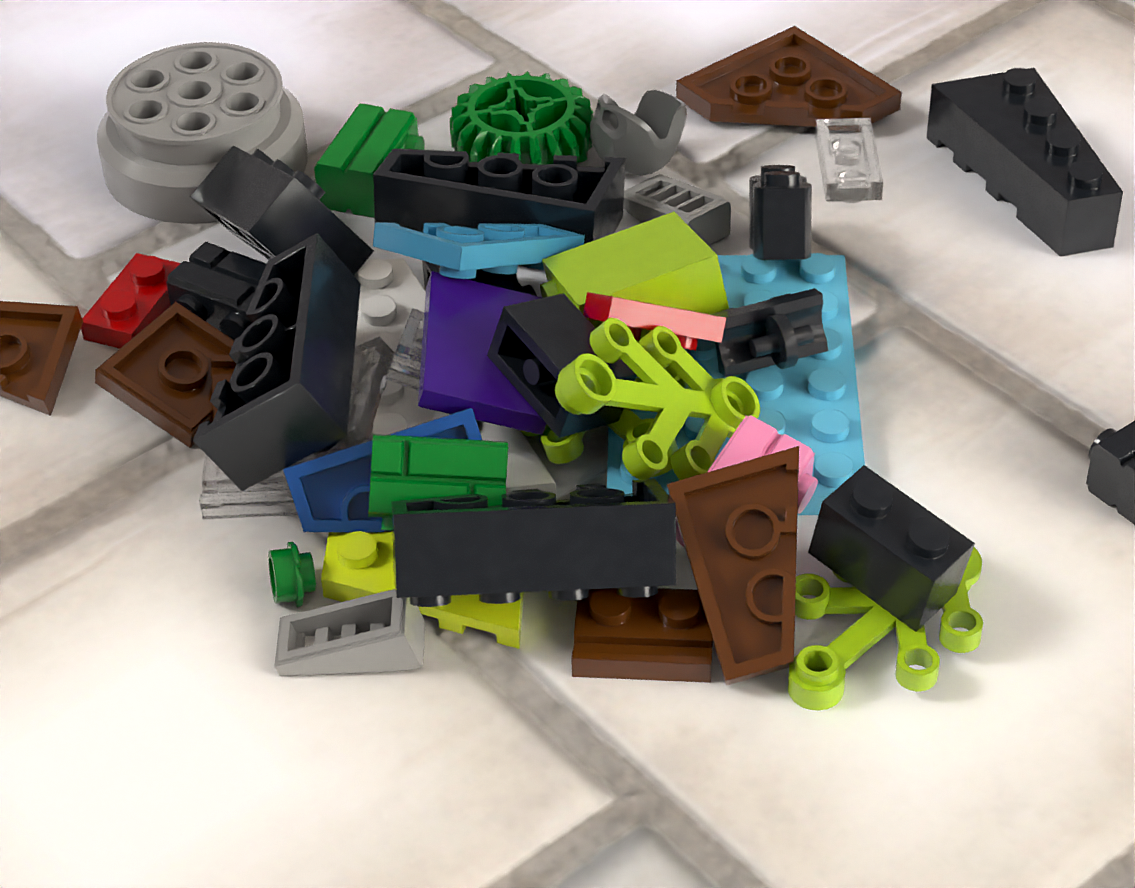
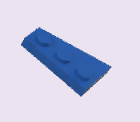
(335, 488)

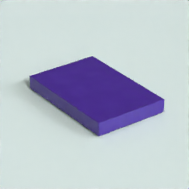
(454, 357)

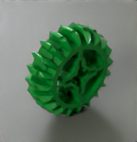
(524, 118)

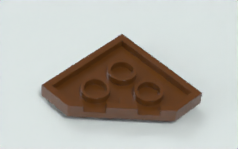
(789, 83)

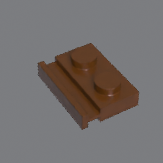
(642, 637)

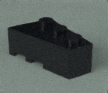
(274, 207)

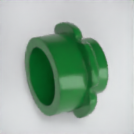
(291, 574)

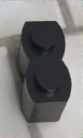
(780, 214)

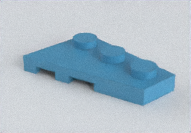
(465, 249)

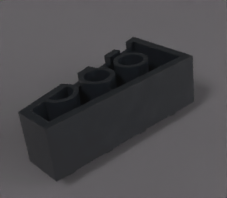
(448, 189)
(535, 544)

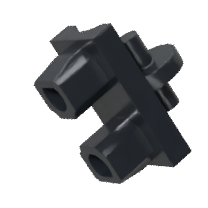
(771, 333)

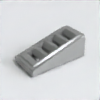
(701, 210)
(375, 634)

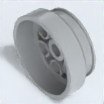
(179, 117)

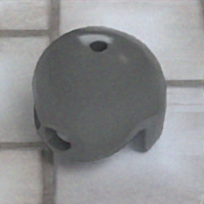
(643, 138)

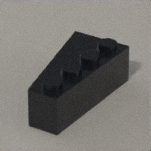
(1029, 156)
(290, 368)

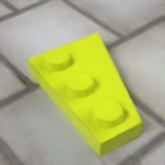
(362, 566)

